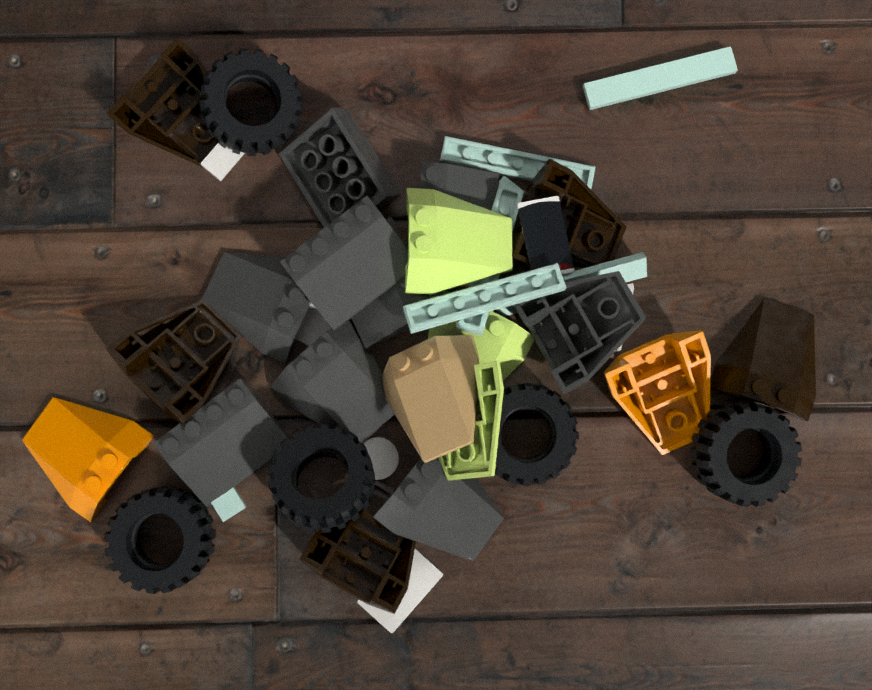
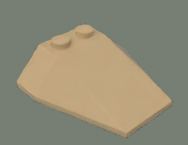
(434, 393)

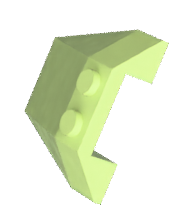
(453, 242)
(500, 341)
(480, 457)

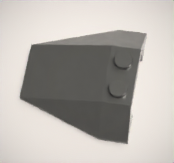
(259, 301)
(582, 325)
(337, 383)
(441, 512)

